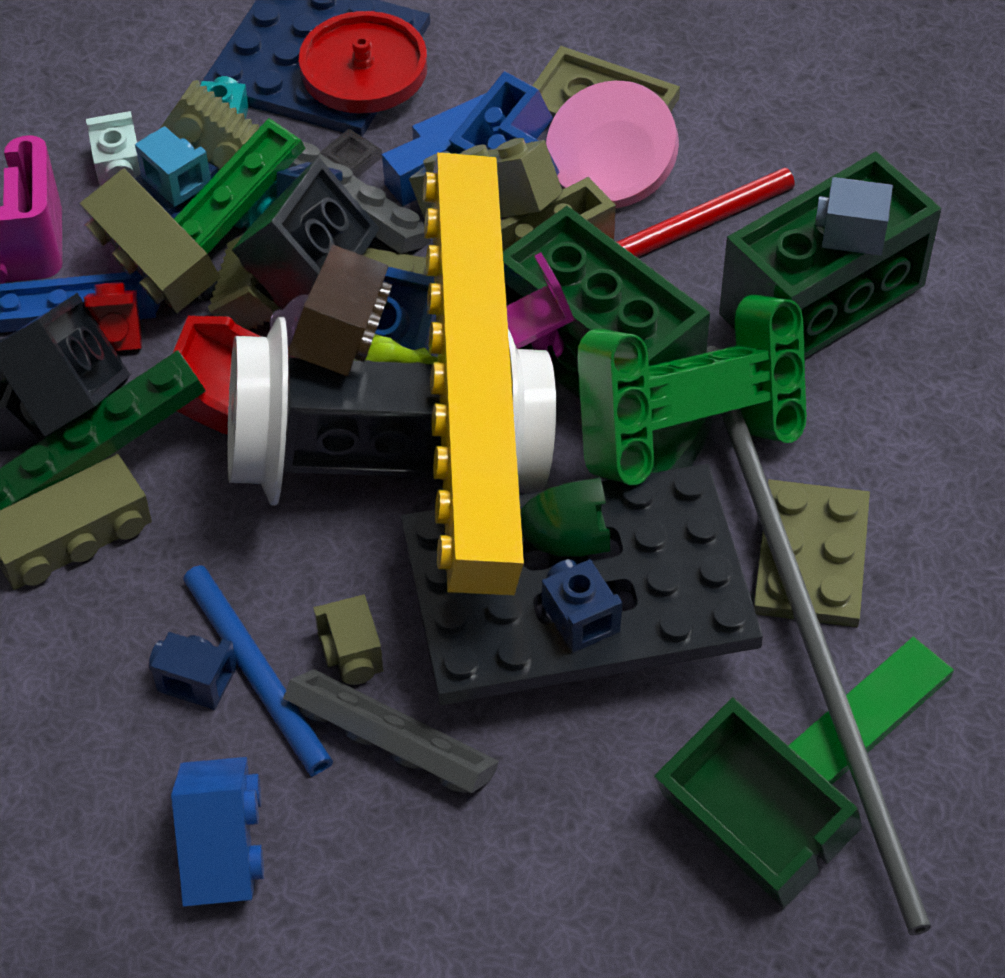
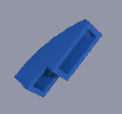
(428, 139)

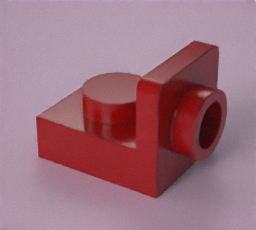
(116, 314)

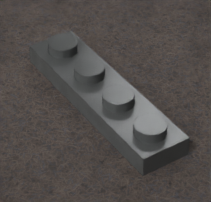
(398, 225)
(375, 723)

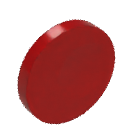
(363, 62)

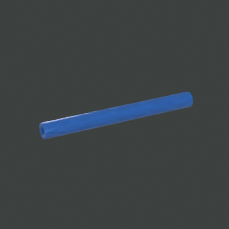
(258, 671)

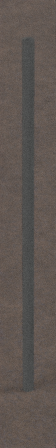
(827, 677)

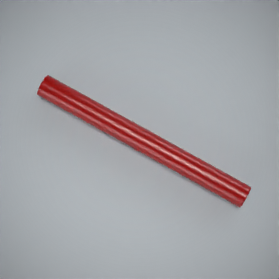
(709, 213)

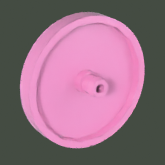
(615, 137)

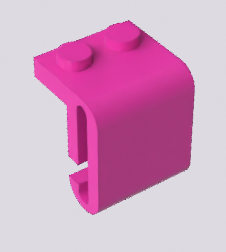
(29, 213)

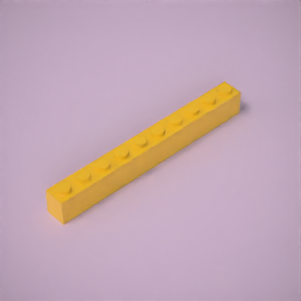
(472, 379)

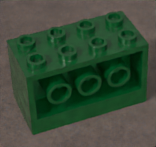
(833, 287)
(604, 291)

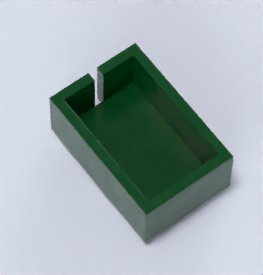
(758, 801)

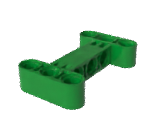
(630, 399)

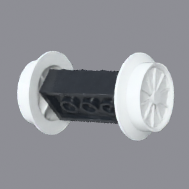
(363, 423)

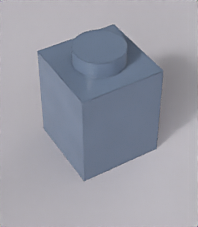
(855, 215)

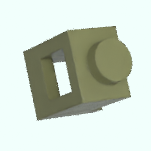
(349, 639)

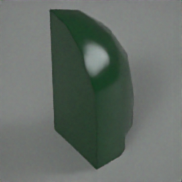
(567, 520)

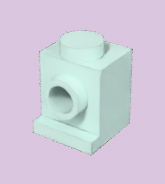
(113, 145)

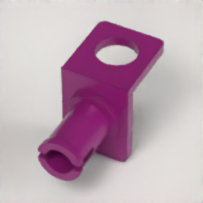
(540, 314)

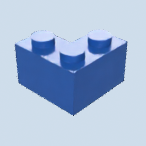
(504, 113)
(212, 823)

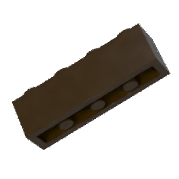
(341, 311)

